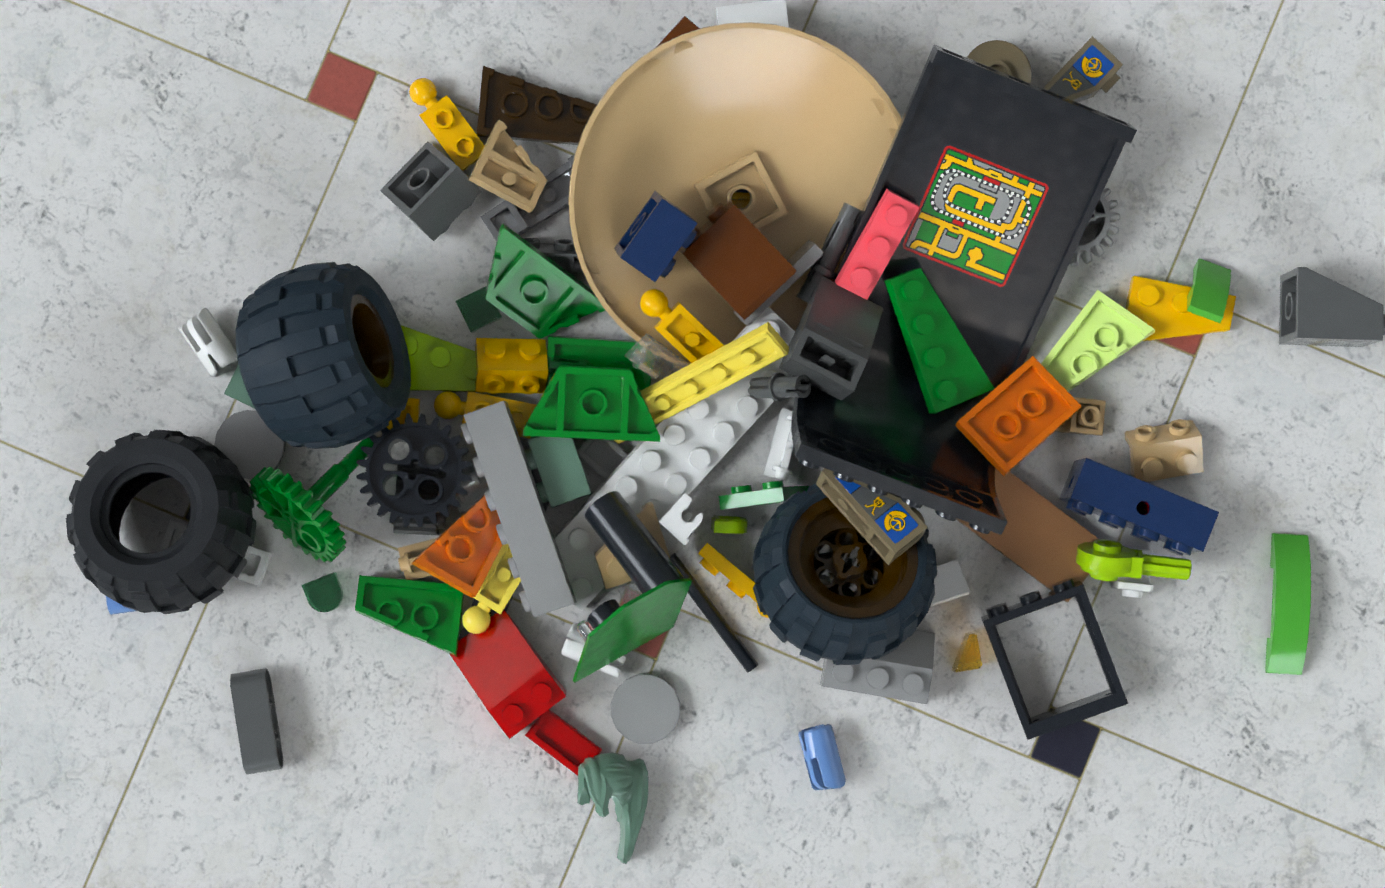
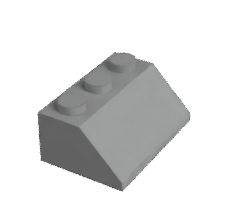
(898, 675)

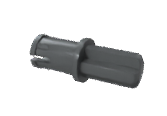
(779, 387)

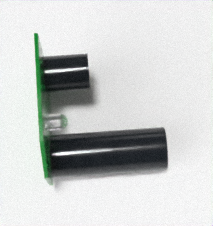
(620, 629)

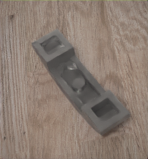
(552, 200)

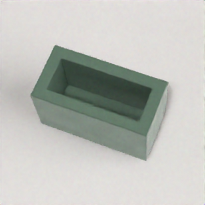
(559, 469)

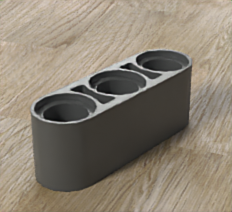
(256, 721)

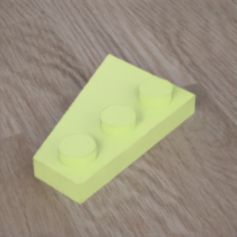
(1094, 340)

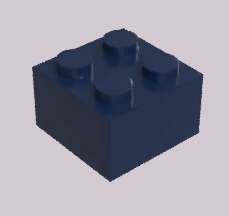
(656, 237)

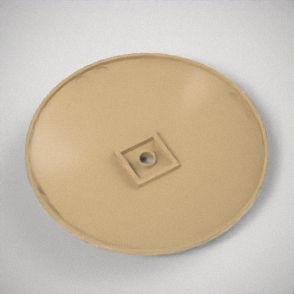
(716, 117)

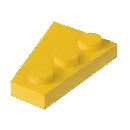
(1165, 310)

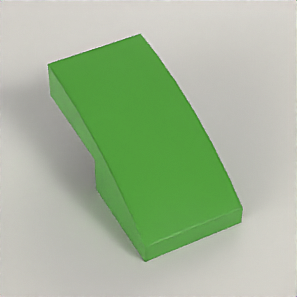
(1209, 290)

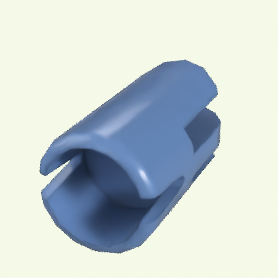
(822, 757)

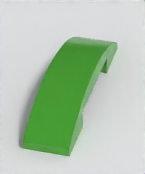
(1290, 604)

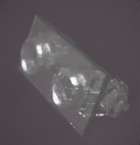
(654, 358)

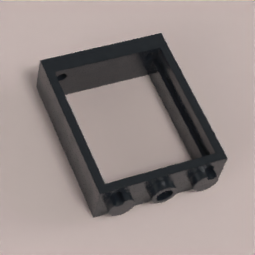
(1074, 711)

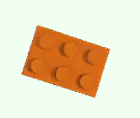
(1018, 415)

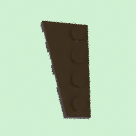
(530, 110)

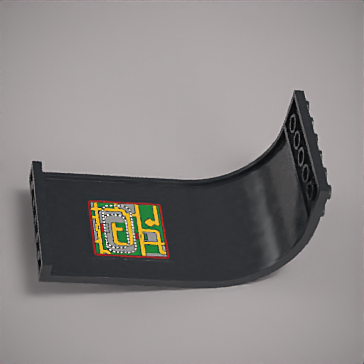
(1002, 204)

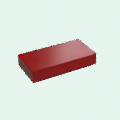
(562, 740)

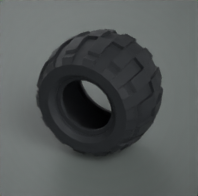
(200, 559)

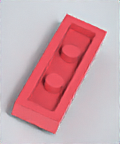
(876, 244)

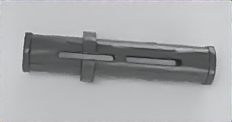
(833, 250)

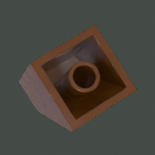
(737, 259)

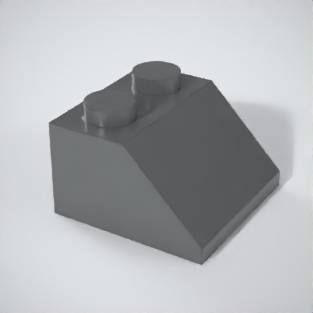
(431, 191)

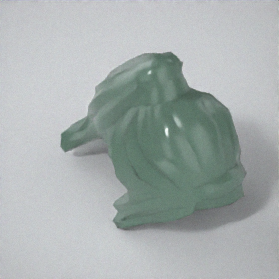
(623, 781)

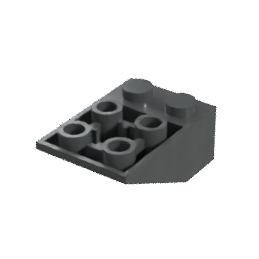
(833, 339)

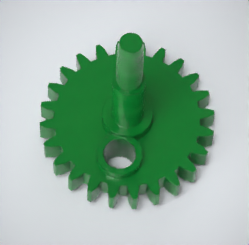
(300, 511)

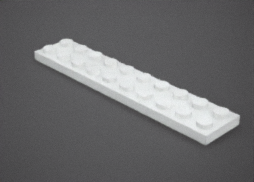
(667, 469)

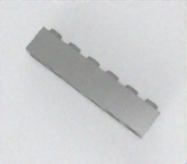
(519, 508)

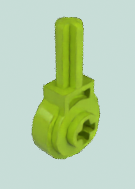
(1109, 560)

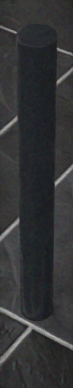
(716, 619)

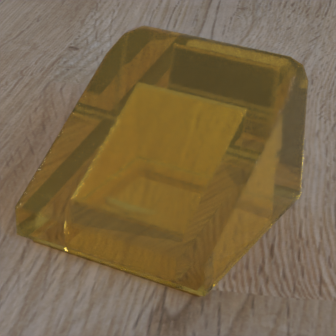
(968, 654)

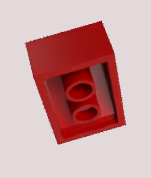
(508, 674)

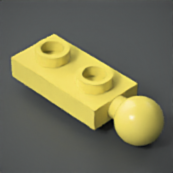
(493, 594)

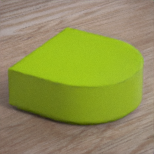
(729, 524)

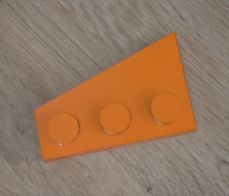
(464, 550)

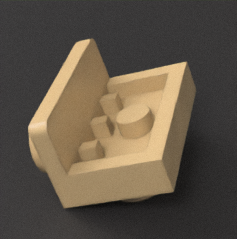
(1165, 450)

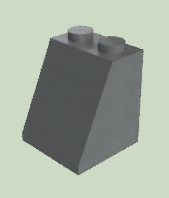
(1326, 313)

